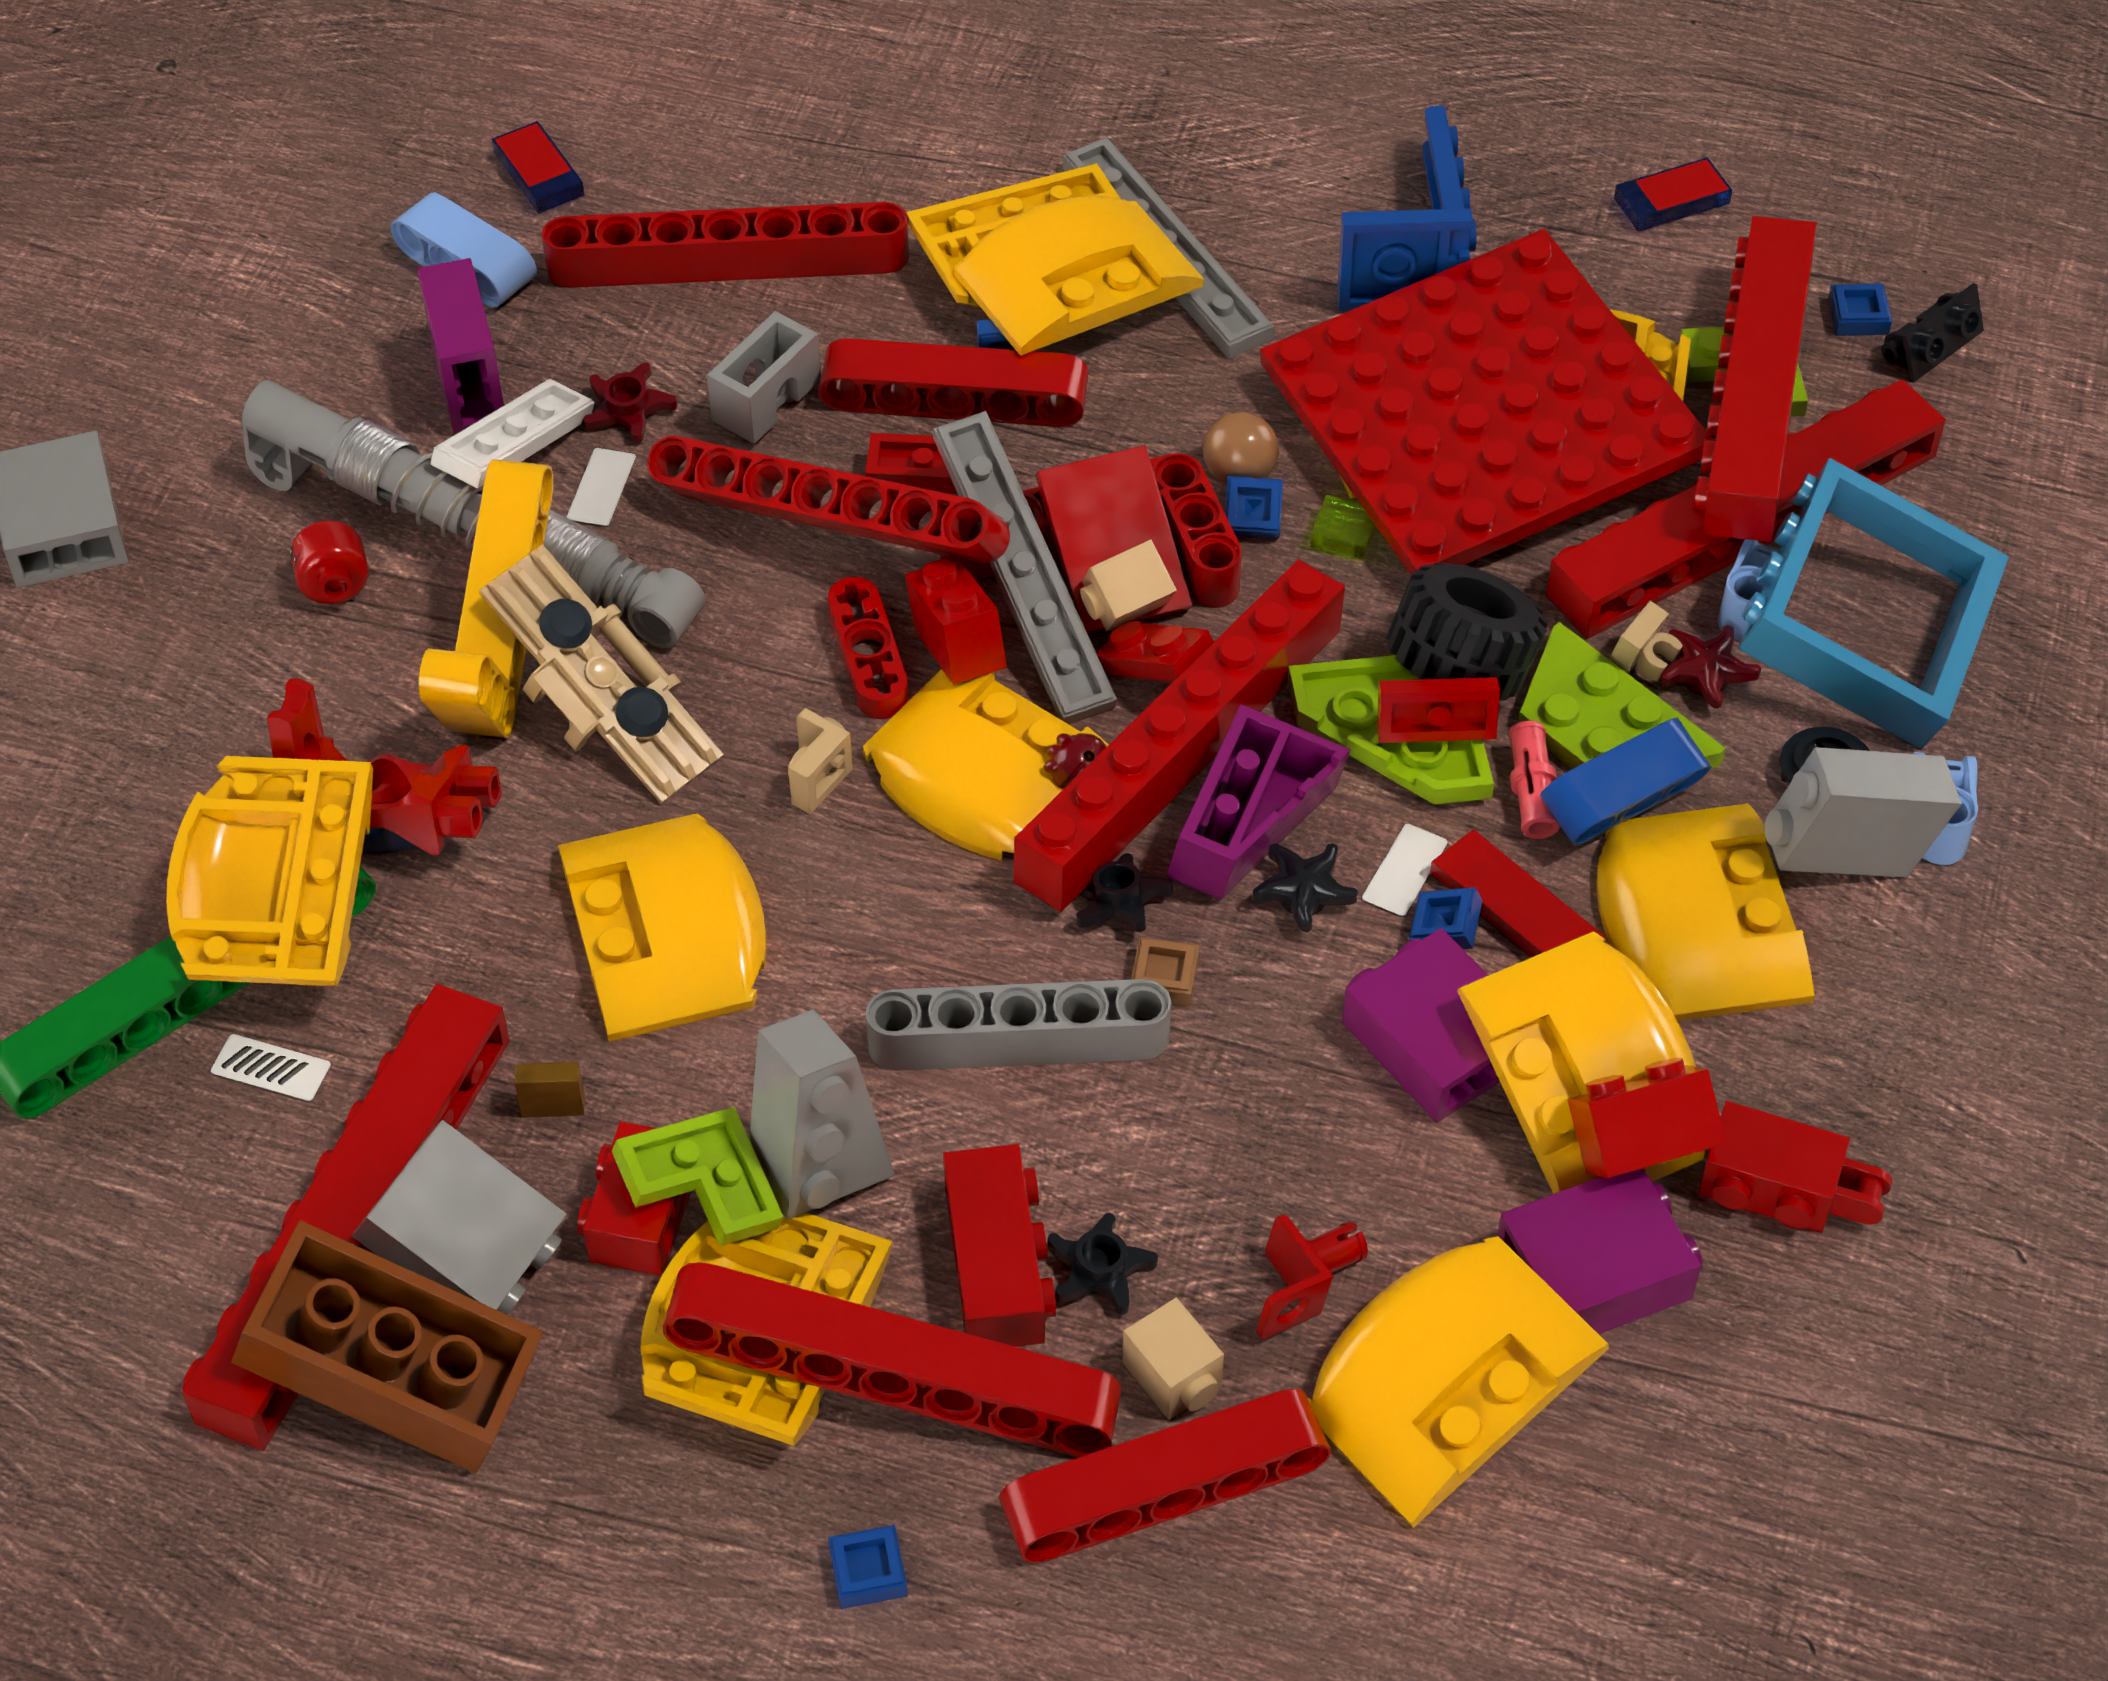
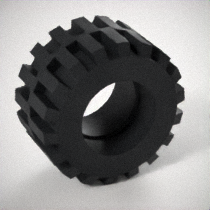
(1466, 626)

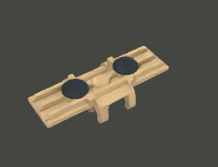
(588, 686)

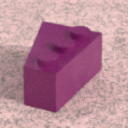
(1253, 797)

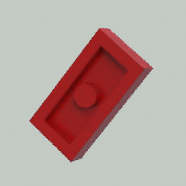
(908, 461)
(1152, 650)
(1438, 709)

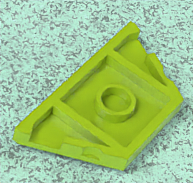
(1595, 704)

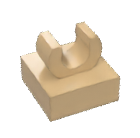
(1643, 641)

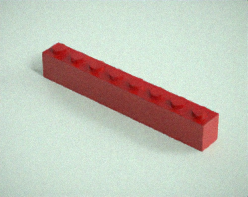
(1759, 380)
(1666, 546)
(1175, 736)
(429, 1077)

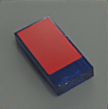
(538, 167)
(1673, 194)

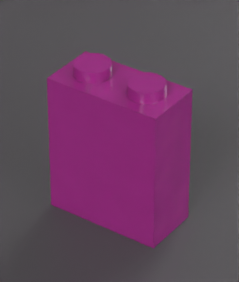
(461, 342)
(1418, 1024)
(1607, 1248)

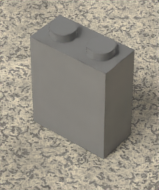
(58, 510)
(1861, 812)
(463, 1221)

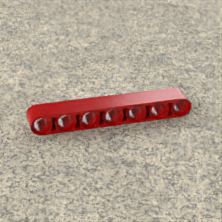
(726, 244)
(844, 512)
(892, 1359)

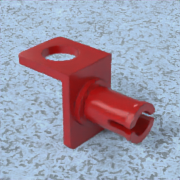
(1306, 1270)

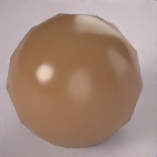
(1240, 447)

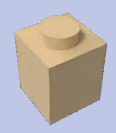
(1127, 586)
(1173, 1359)

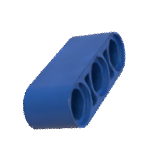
(1625, 781)

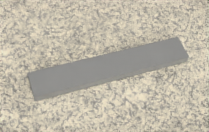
(1220, 304)
(1027, 572)

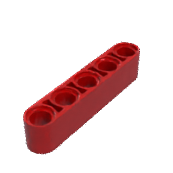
(953, 382)
(1164, 1475)

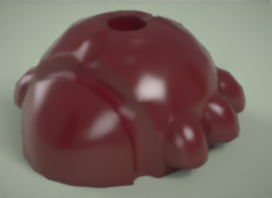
(1068, 756)

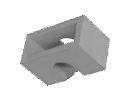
(785, 371)

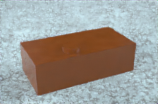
(387, 1346)

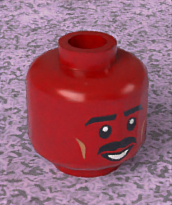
(329, 557)

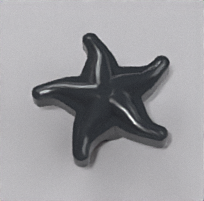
(1304, 884)
(1120, 893)
(1099, 1264)

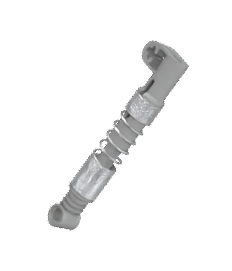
(291, 432)

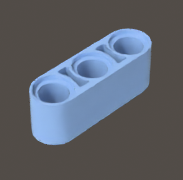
(444, 232)

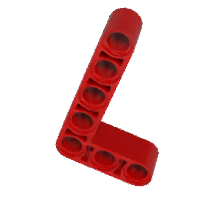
(1198, 525)

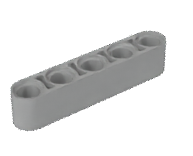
(992, 1010)

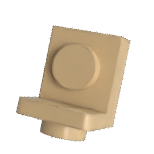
(821, 760)

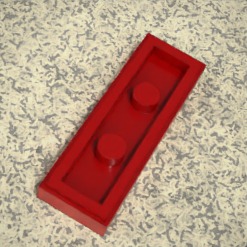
(1510, 896)

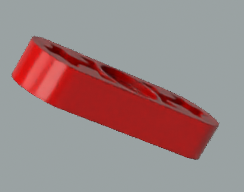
(863, 667)

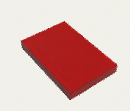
(1103, 510)

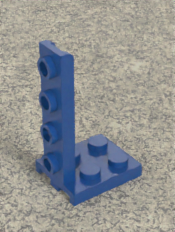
(1402, 247)

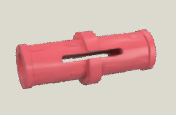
(1530, 777)

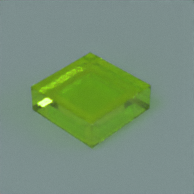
(1342, 528)

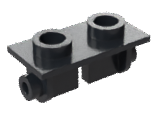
(1938, 332)

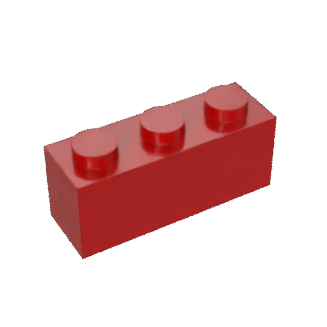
(998, 1245)

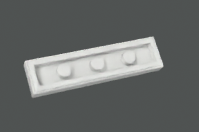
(512, 431)

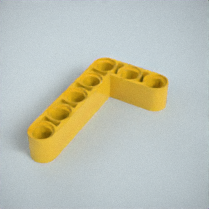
(481, 680)

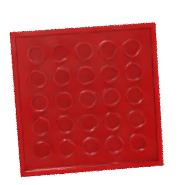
(1484, 404)

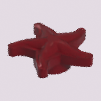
(627, 401)
(1708, 666)

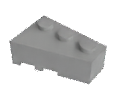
(813, 1116)

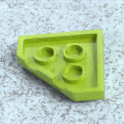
(1341, 706)

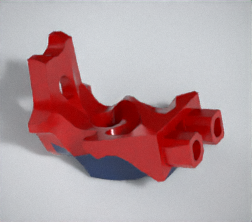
(409, 800)

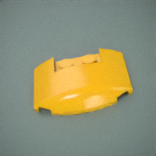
(954, 227)
(1072, 269)
(969, 761)
(270, 871)
(1703, 912)
(666, 924)
(1566, 1023)
(800, 1253)
(1448, 1371)

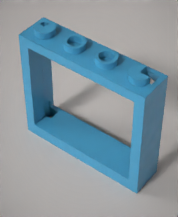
(1838, 672)

